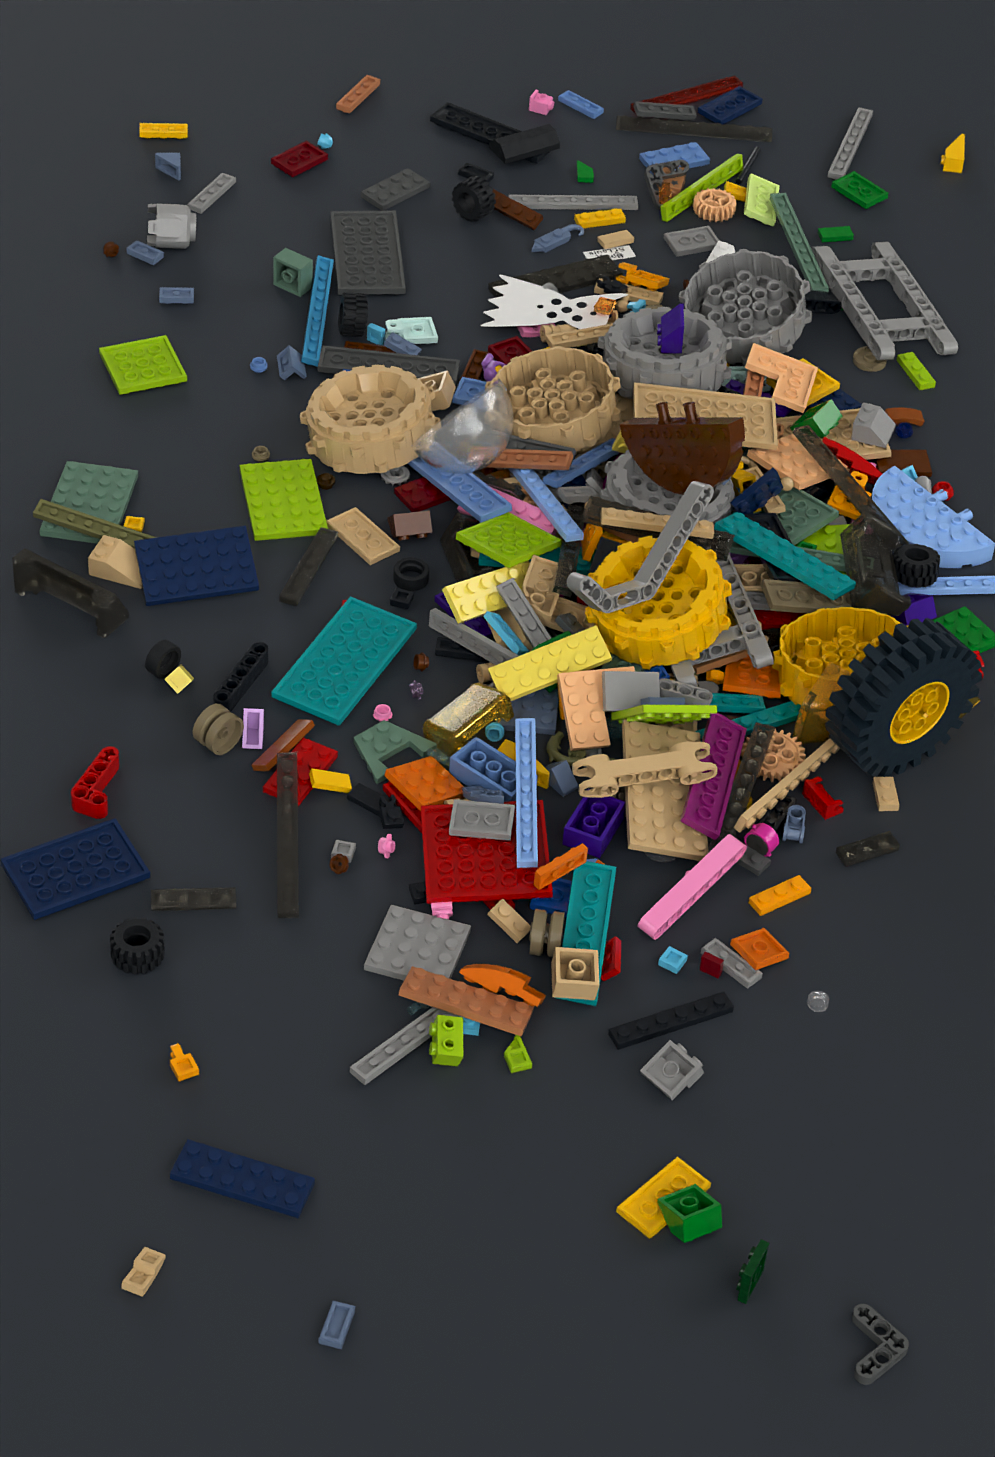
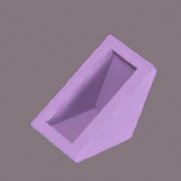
(253, 728)

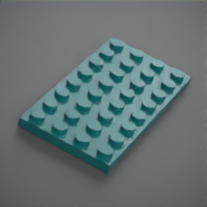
(344, 660)

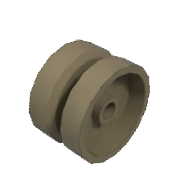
(218, 729)
(542, 932)

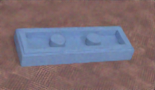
(580, 104)

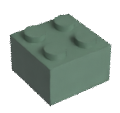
(292, 272)

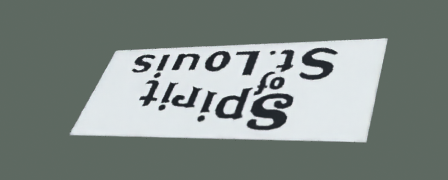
(614, 253)

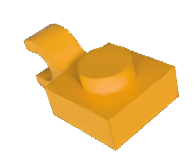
(182, 1065)

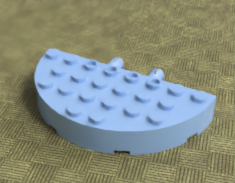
(929, 522)

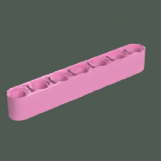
(692, 886)

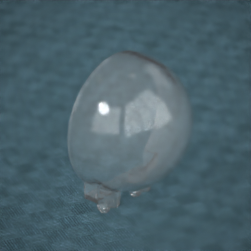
(470, 434)

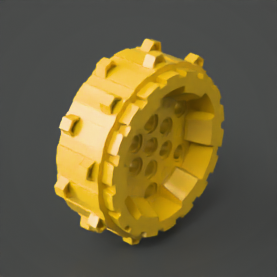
(679, 618)
(822, 638)

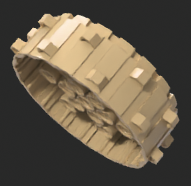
(561, 396)
(368, 419)

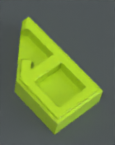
(517, 1056)

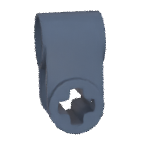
(794, 825)

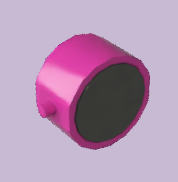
(762, 839)

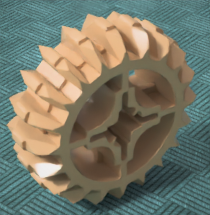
(714, 205)

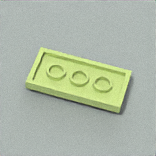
(758, 200)

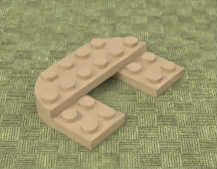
(547, 604)

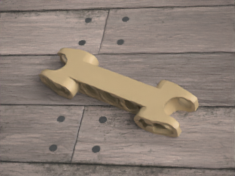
(609, 775)

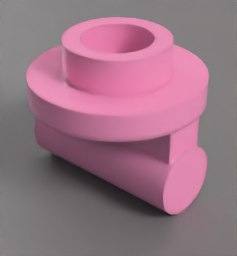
(442, 909)

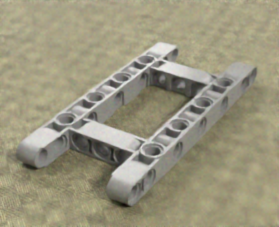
(880, 334)
(744, 635)

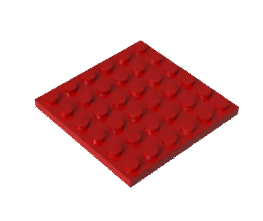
(477, 867)

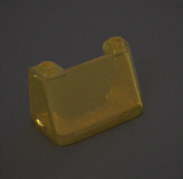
(467, 716)

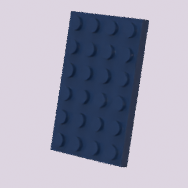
(196, 565)
(75, 868)

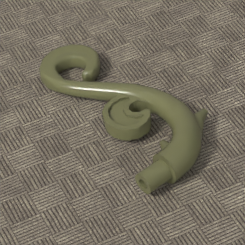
(553, 753)

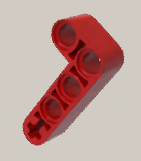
(87, 792)

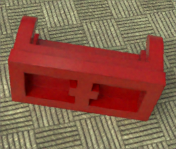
(820, 799)

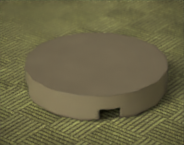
(866, 361)

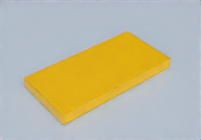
(642, 1206)

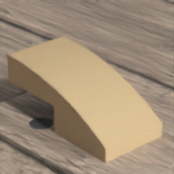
(143, 1272)

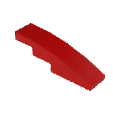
(853, 460)

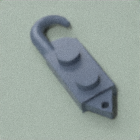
(555, 238)

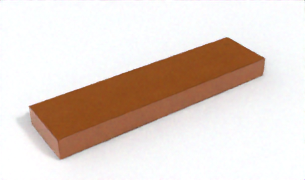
(283, 744)

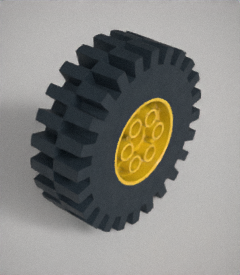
(903, 697)

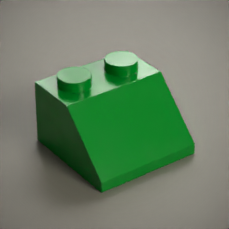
(820, 418)
(691, 1213)

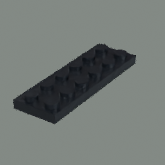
(771, 522)

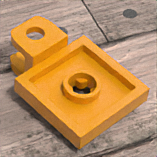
(637, 278)
(839, 500)

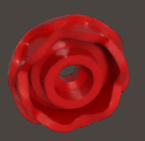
(946, 487)

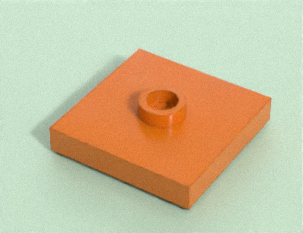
(759, 948)

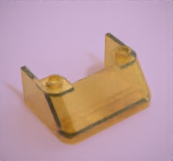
(811, 717)

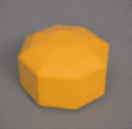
(715, 676)

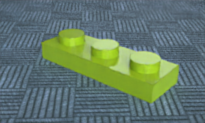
(916, 371)

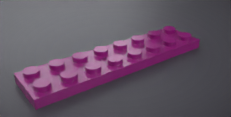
(709, 799)

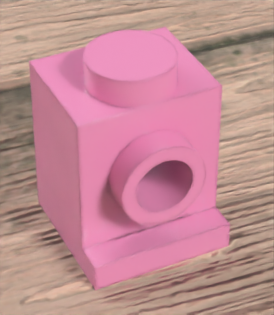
(540, 103)

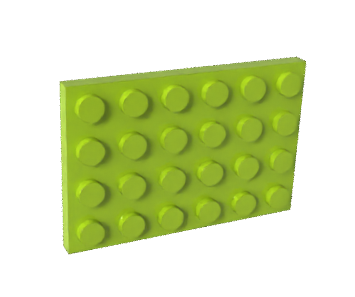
(282, 499)

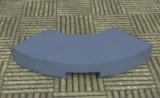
(480, 794)

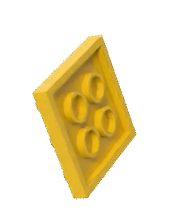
(822, 385)

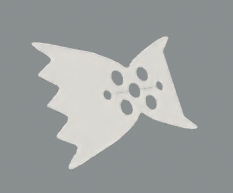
(521, 300)

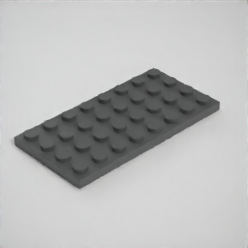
(367, 252)

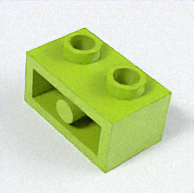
(446, 1040)

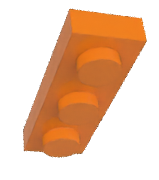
(560, 866)

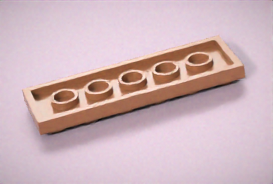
(466, 1001)

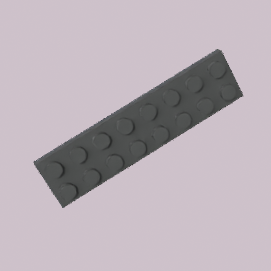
(338, 358)

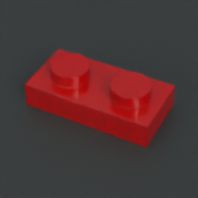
(611, 959)

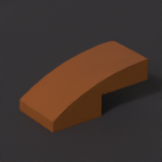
(908, 415)

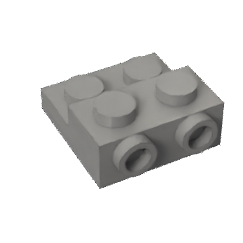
(672, 1069)

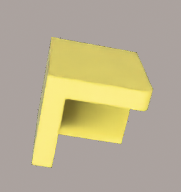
(179, 678)

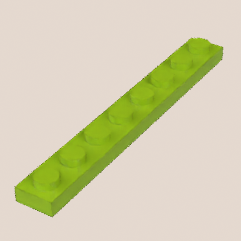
(711, 180)

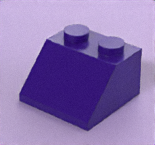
(671, 331)
(921, 607)

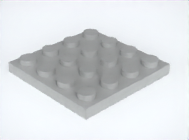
(417, 941)

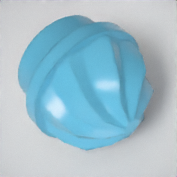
(325, 141)
(494, 731)

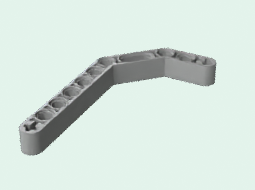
(657, 562)

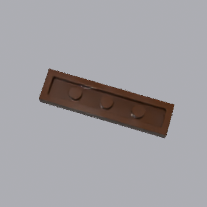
(517, 211)

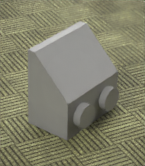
(872, 426)

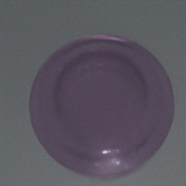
(416, 689)

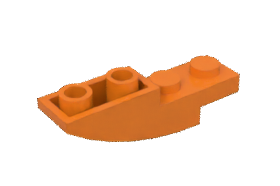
(496, 977)

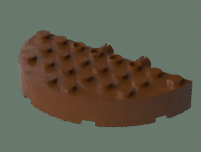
(685, 448)

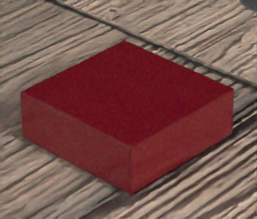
(711, 965)

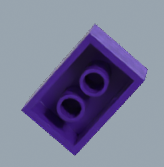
(594, 824)

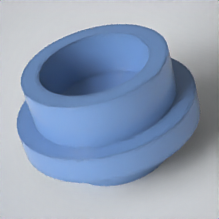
(258, 364)

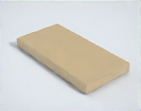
(363, 536)

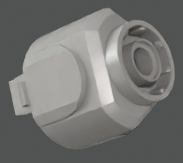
(172, 227)

